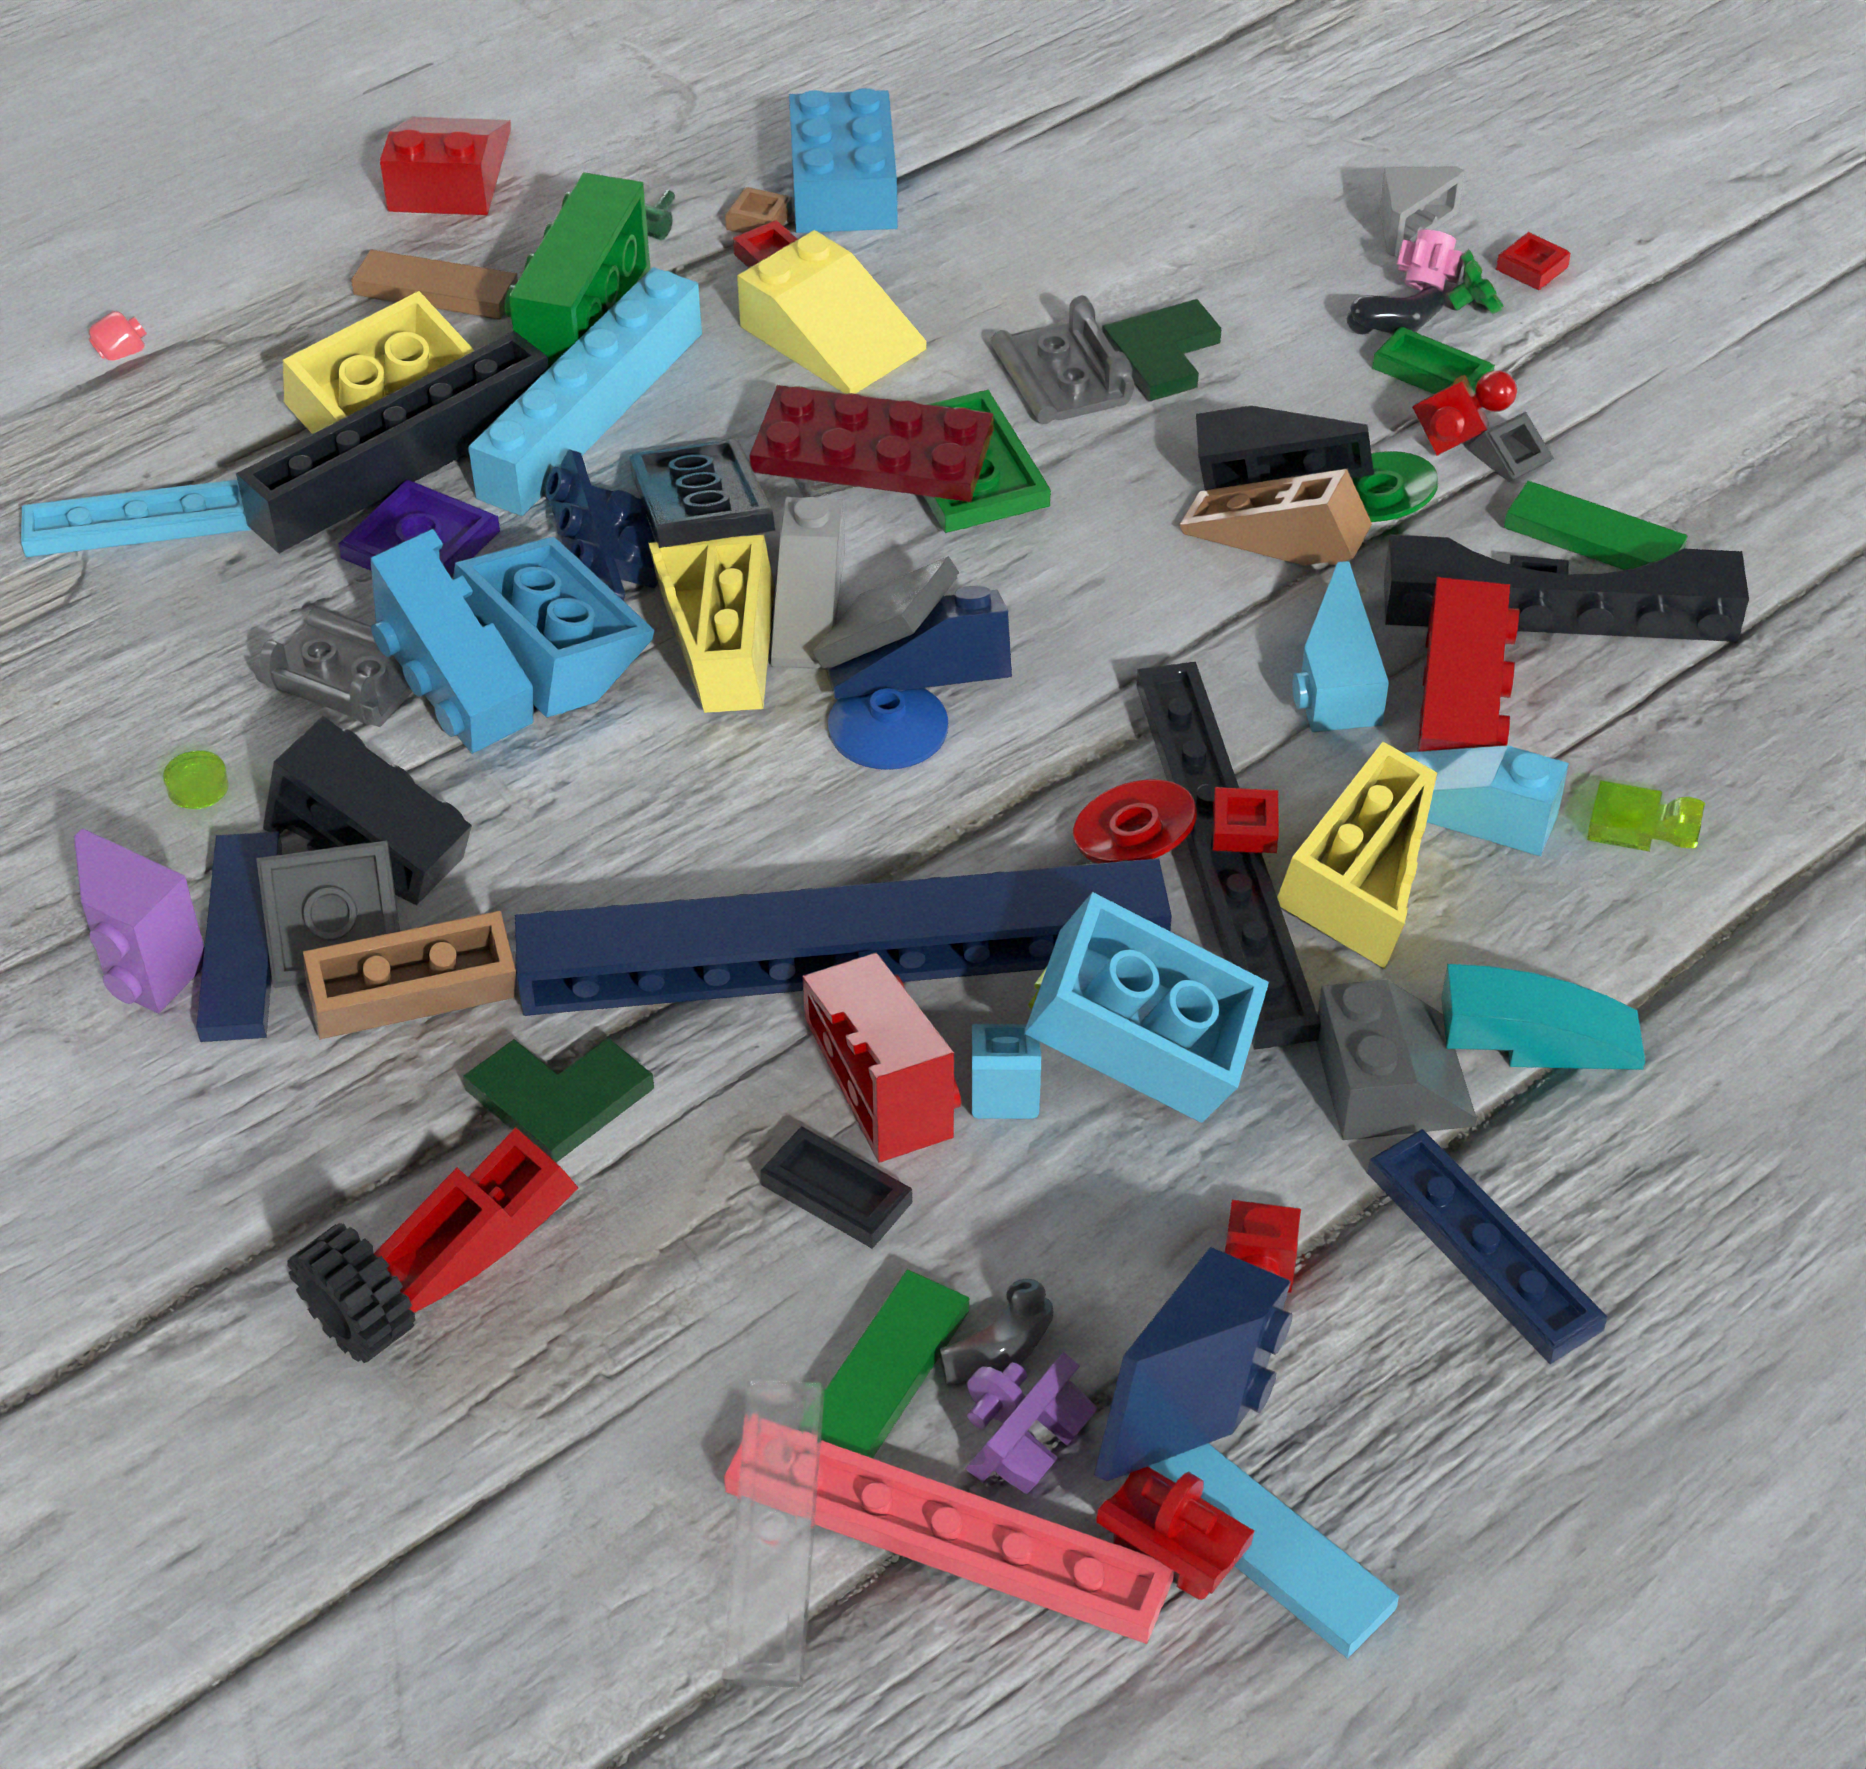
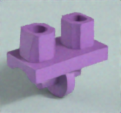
(1012, 1449)

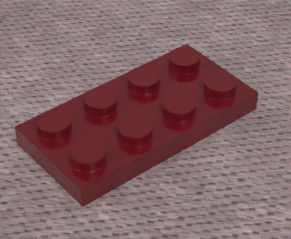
(872, 443)

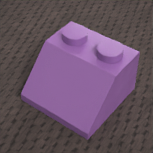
(138, 922)

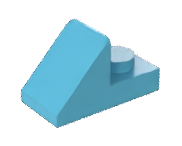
(1005, 1072)

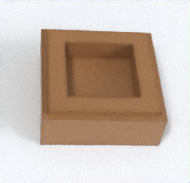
(757, 208)

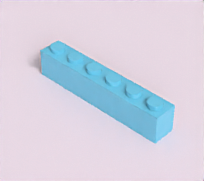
(586, 390)

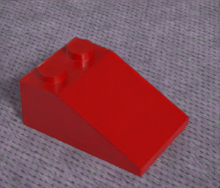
(443, 164)

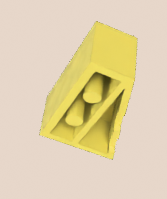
(721, 615)
(1363, 856)

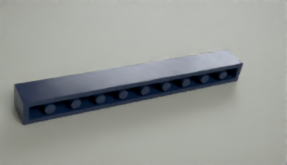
(775, 938)

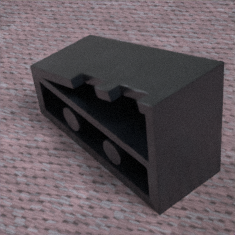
(347, 795)

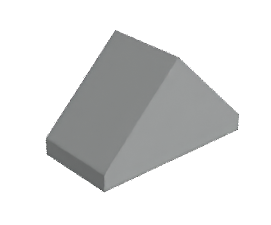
(1417, 201)

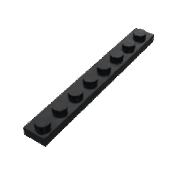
(1233, 883)

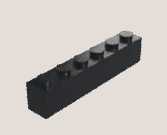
(385, 443)

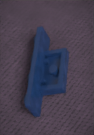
(601, 526)

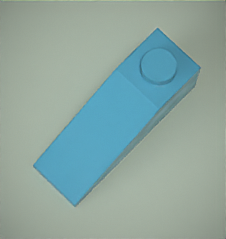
(1341, 666)
(1496, 794)

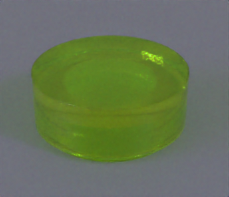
(196, 779)

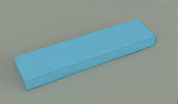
(132, 518)
(1290, 1555)

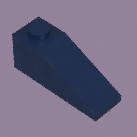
(955, 644)

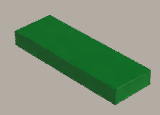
(1590, 528)
(890, 1363)

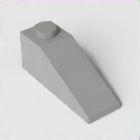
(807, 579)

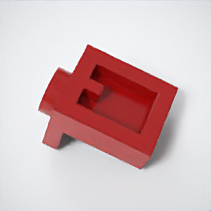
(1264, 1236)

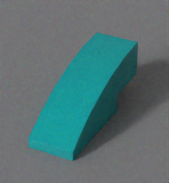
(1538, 1020)

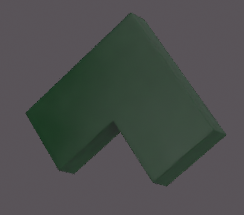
(1157, 346)
(559, 1108)

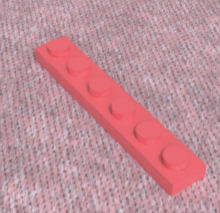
(986, 1542)

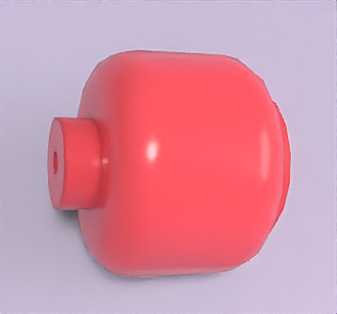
(116, 336)

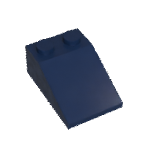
(1196, 1365)

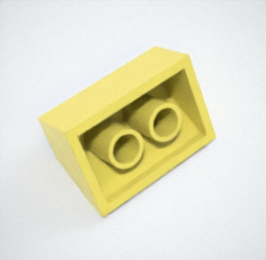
(369, 361)

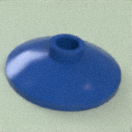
(888, 727)

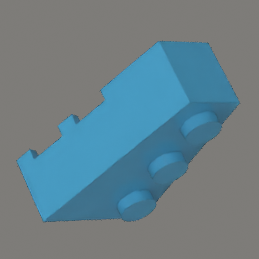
(444, 648)

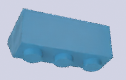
(556, 621)

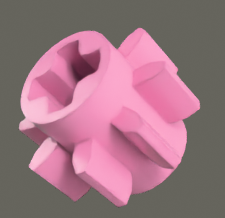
(1430, 260)

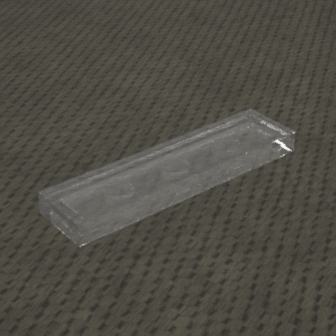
(774, 1535)

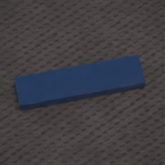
(236, 952)
(1487, 1246)

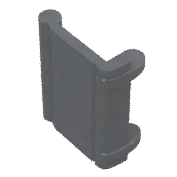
(1066, 366)
(336, 667)

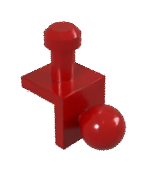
(1457, 411)

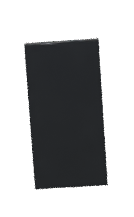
(836, 1187)

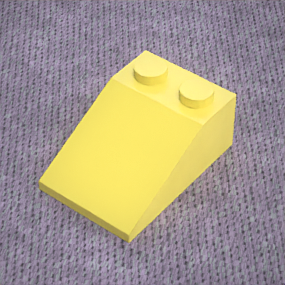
(826, 314)

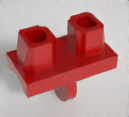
(1176, 1528)

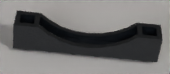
(1679, 597)

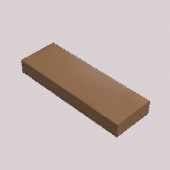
(442, 283)

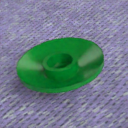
(1398, 487)

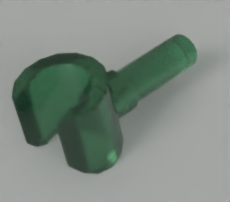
(658, 218)

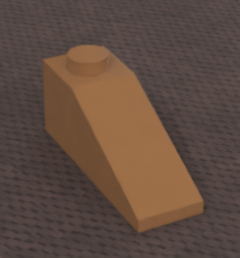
(1286, 519)

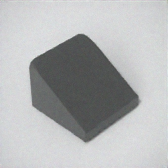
(1512, 448)

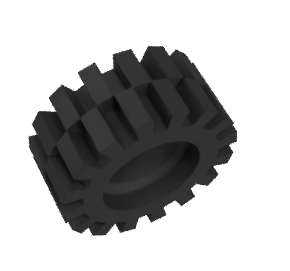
(351, 1292)

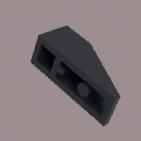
(1274, 444)

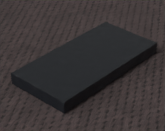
(700, 493)

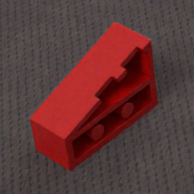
(1467, 666)
(883, 1055)

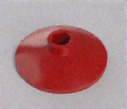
(1135, 821)

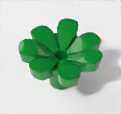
(1474, 287)

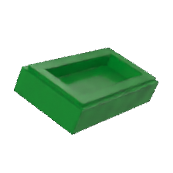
(1427, 362)

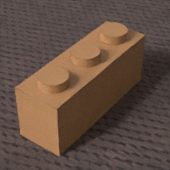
(409, 974)

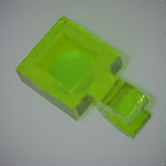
(1634, 817)

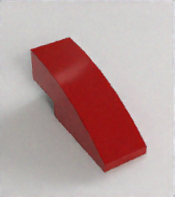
(475, 1220)

